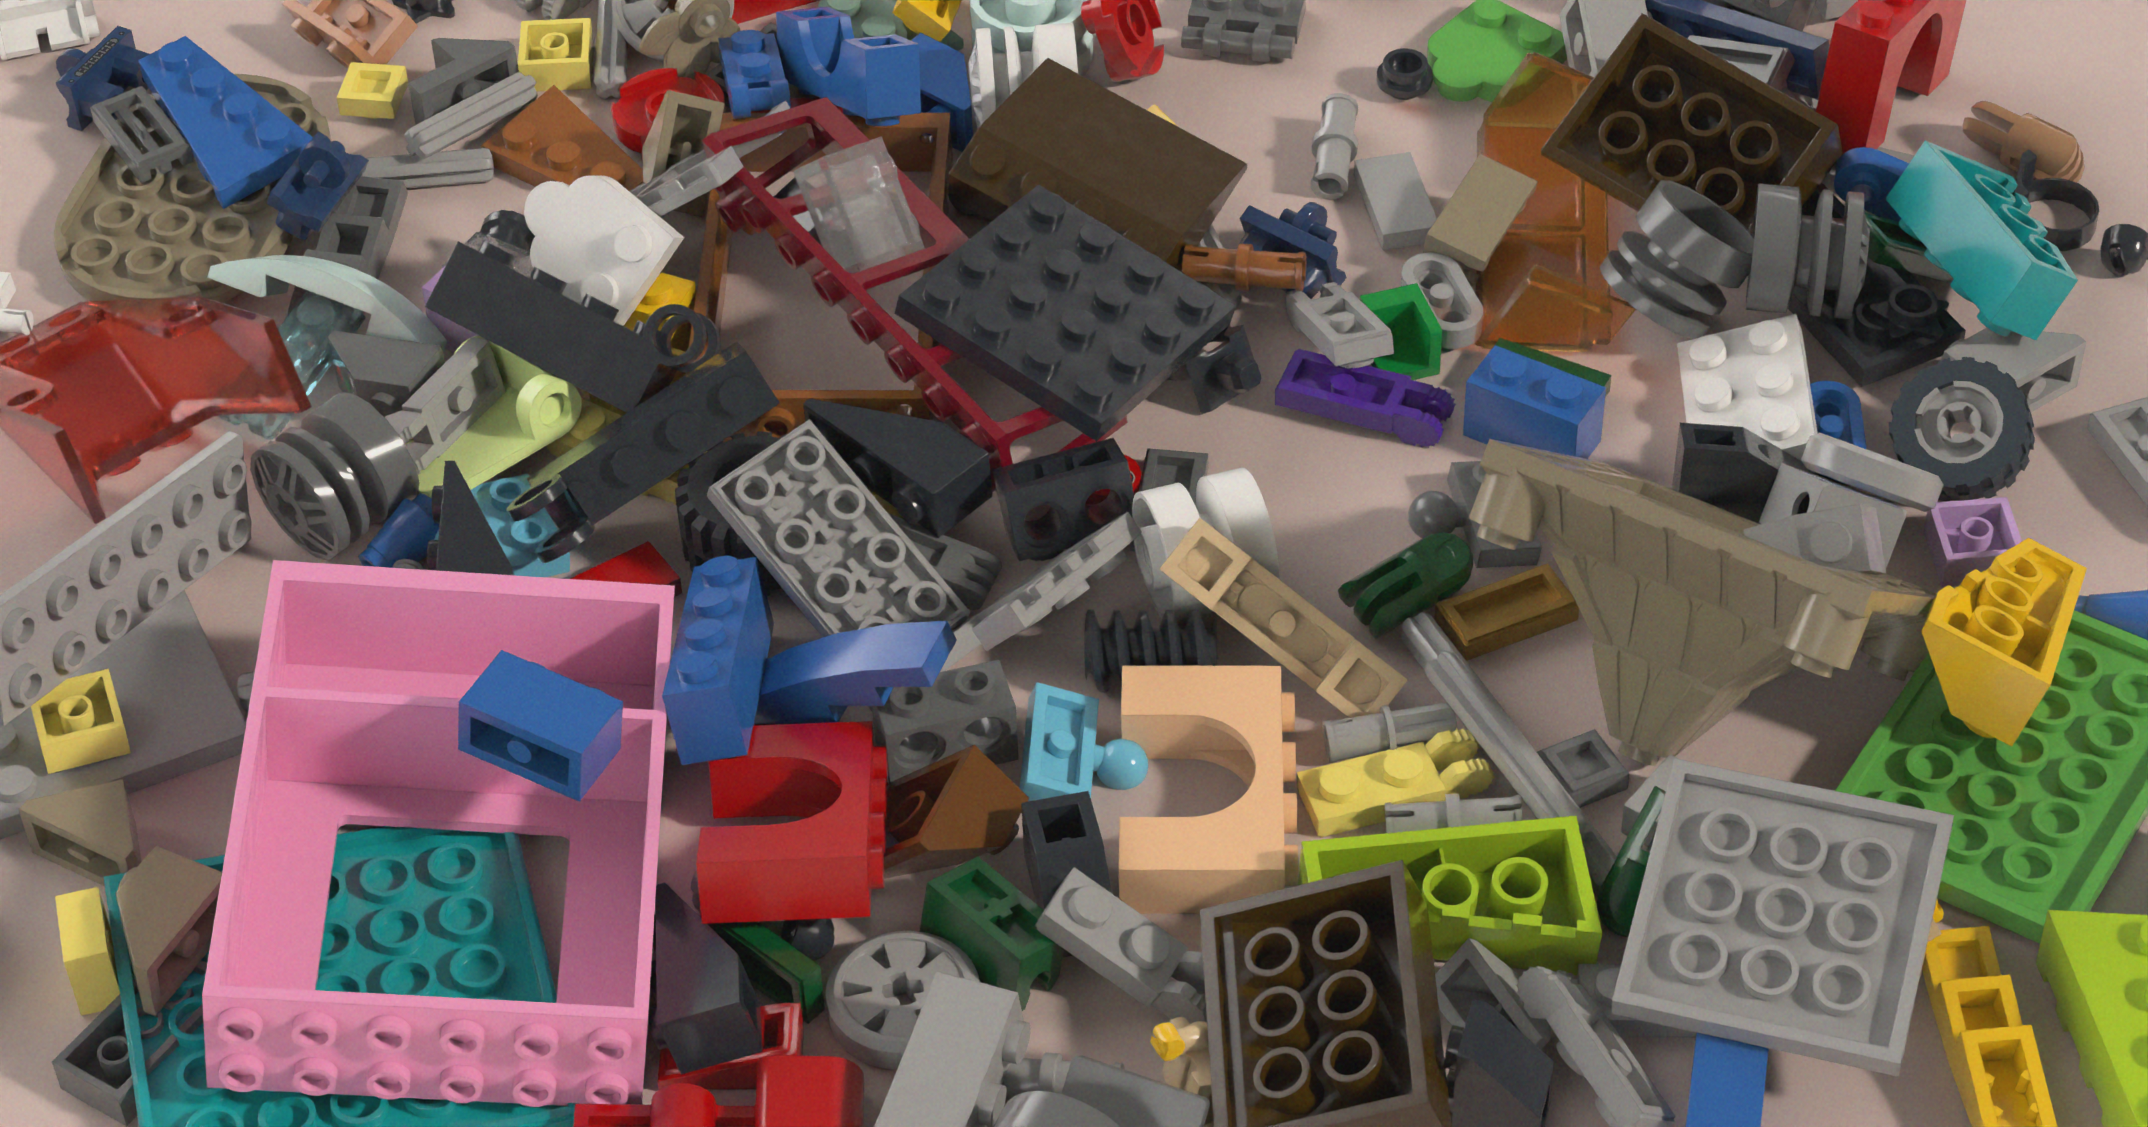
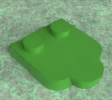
(1485, 46)

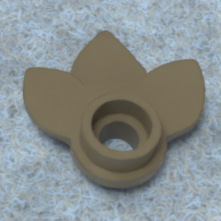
(690, 35)

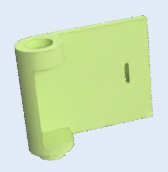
(521, 422)

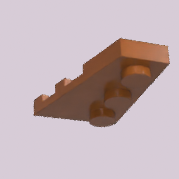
(559, 144)

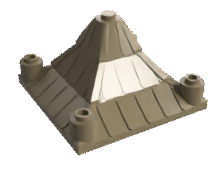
(1686, 601)

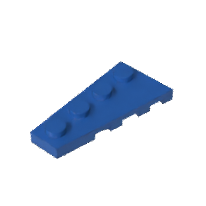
(230, 127)

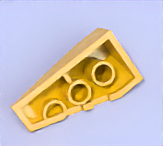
(2002, 637)

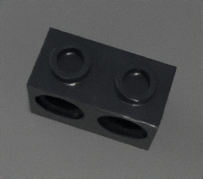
(1063, 483)

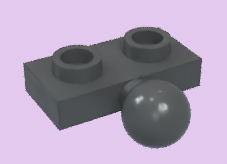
(1437, 513)

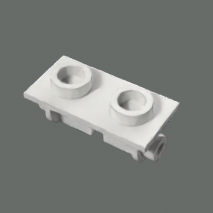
(65, 21)

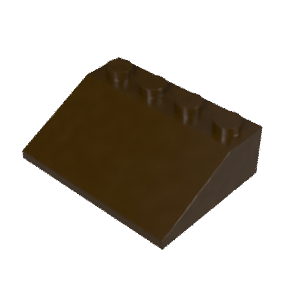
(1692, 120)
(1100, 157)
(1325, 1006)

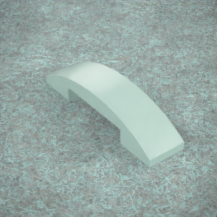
(390, 311)

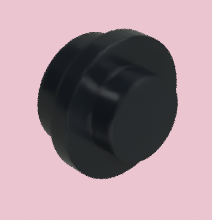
(1404, 74)

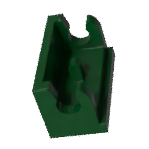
(993, 927)

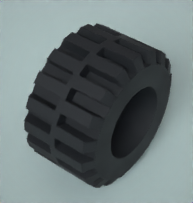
(702, 527)

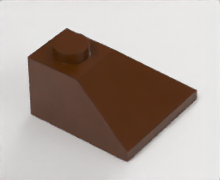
(950, 813)

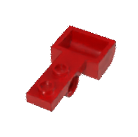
(788, 1094)

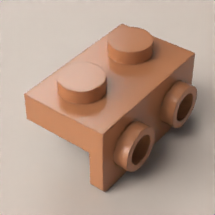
(353, 28)

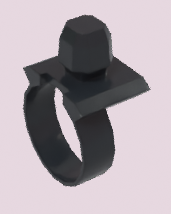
(2060, 190)
(1222, 371)

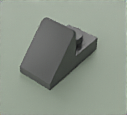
(460, 72)

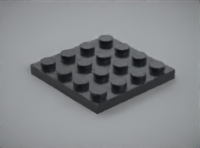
(1065, 311)

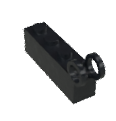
(563, 335)
(644, 448)

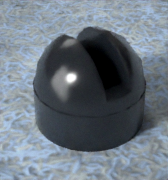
(2132, 252)
(809, 936)

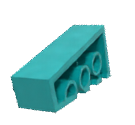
(1983, 239)

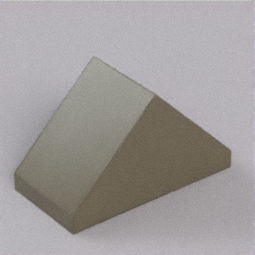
(679, 134)
(85, 830)

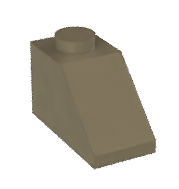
(166, 921)

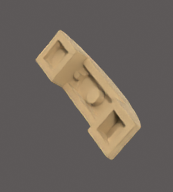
(1282, 622)

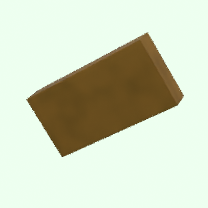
(1506, 612)

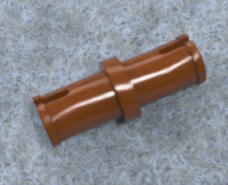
(1245, 267)

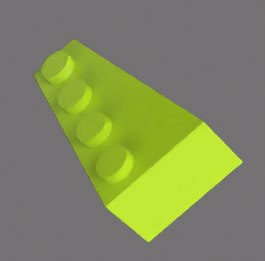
(1504, 884)
(2102, 998)

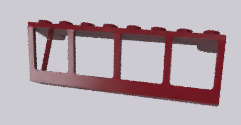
(750, 207)

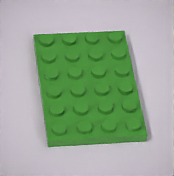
(2035, 818)

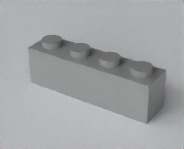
(957, 1057)

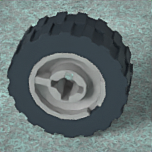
(1970, 393)

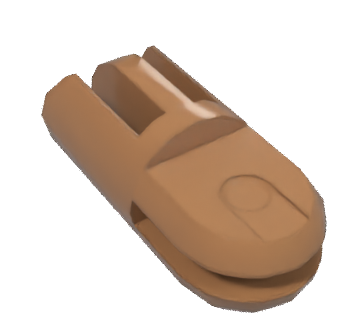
(2013, 134)

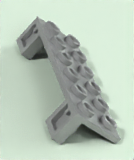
(121, 573)

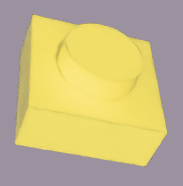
(372, 90)

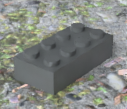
(98, 1062)

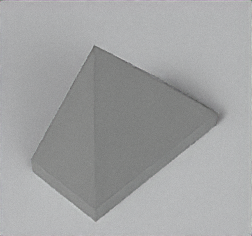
(1483, 977)

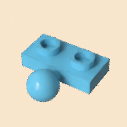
(518, 537)
(1063, 750)

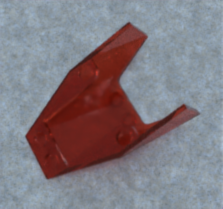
(132, 377)

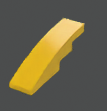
(1983, 1032)

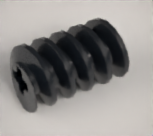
(1143, 645)

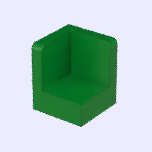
(1413, 330)

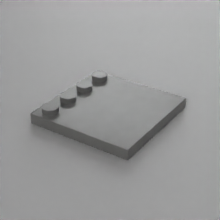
(172, 710)
(1784, 916)

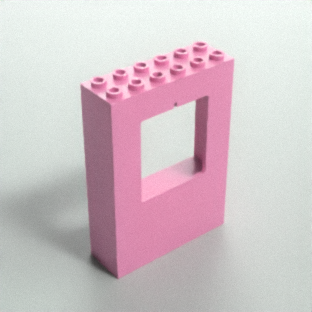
(363, 730)

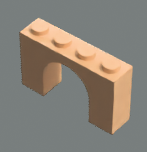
(1229, 720)

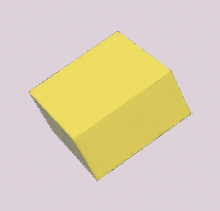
(557, 53)
(80, 722)
(87, 949)

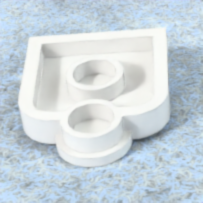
(598, 240)

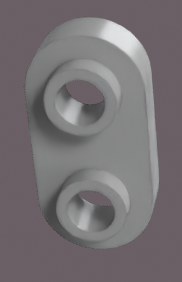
(1448, 296)

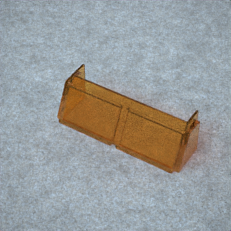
(1546, 273)

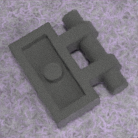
(1244, 27)

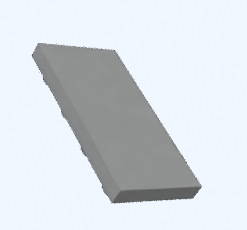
(830, 539)

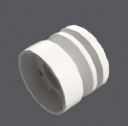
(1000, 74)

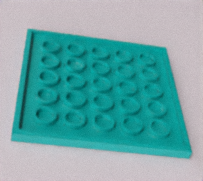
(401, 919)

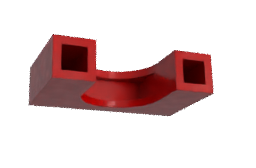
(1882, 48)
(803, 866)

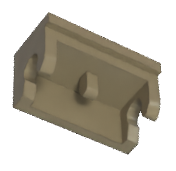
(1479, 214)

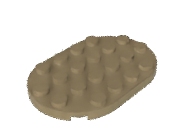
(166, 232)

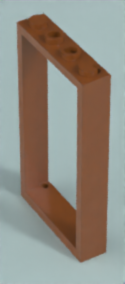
(911, 154)

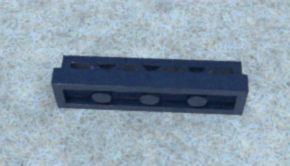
(1717, 22)

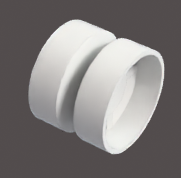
(1165, 514)

